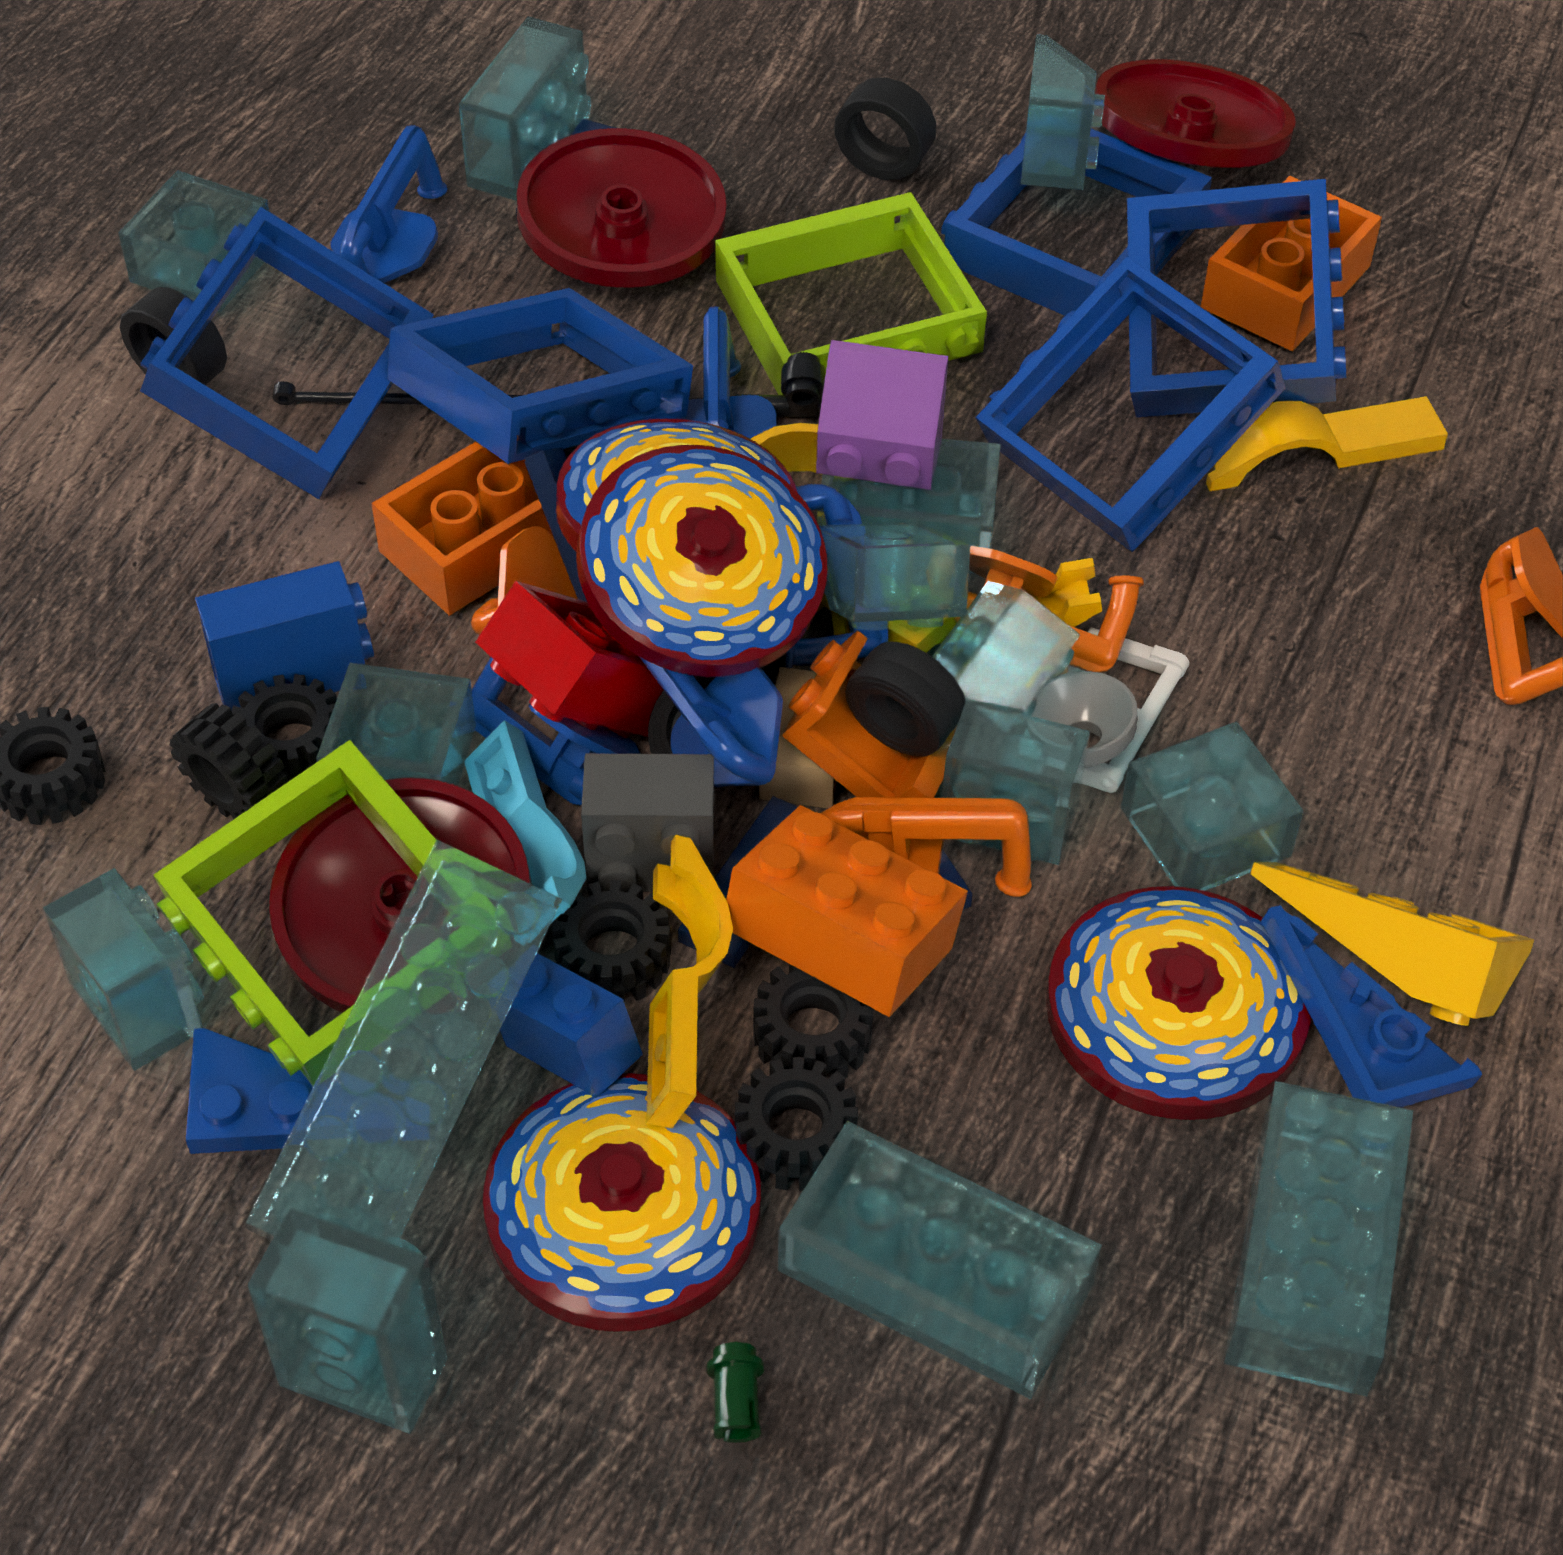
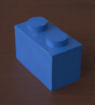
(571, 1027)

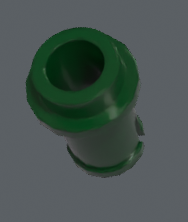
(736, 1391)

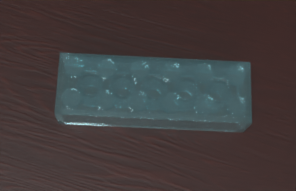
(410, 1048)

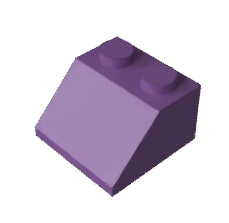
(881, 414)

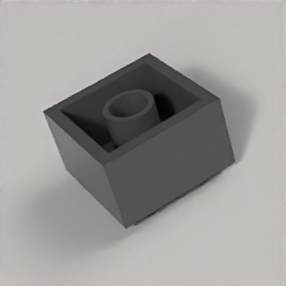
(637, 808)

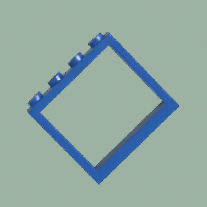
(1231, 207)
(323, 274)
(1038, 274)
(432, 358)
(1190, 455)

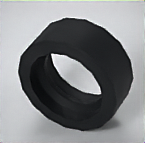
(901, 105)
(151, 319)

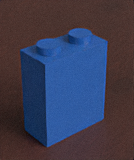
(285, 627)

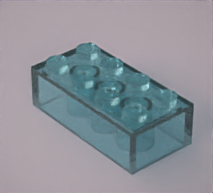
(1320, 1239)
(938, 1258)

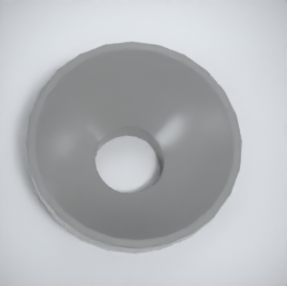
(1092, 704)

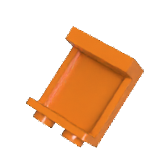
(842, 747)

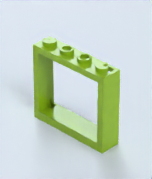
(840, 239)
(247, 837)

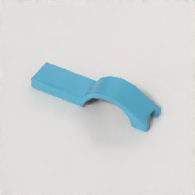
(506, 779)

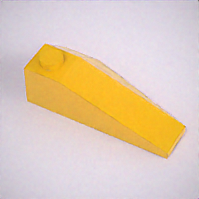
(1434, 958)

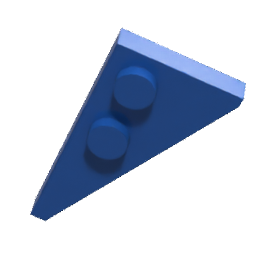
(1367, 1033)
(240, 1097)

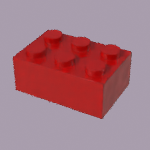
(568, 661)

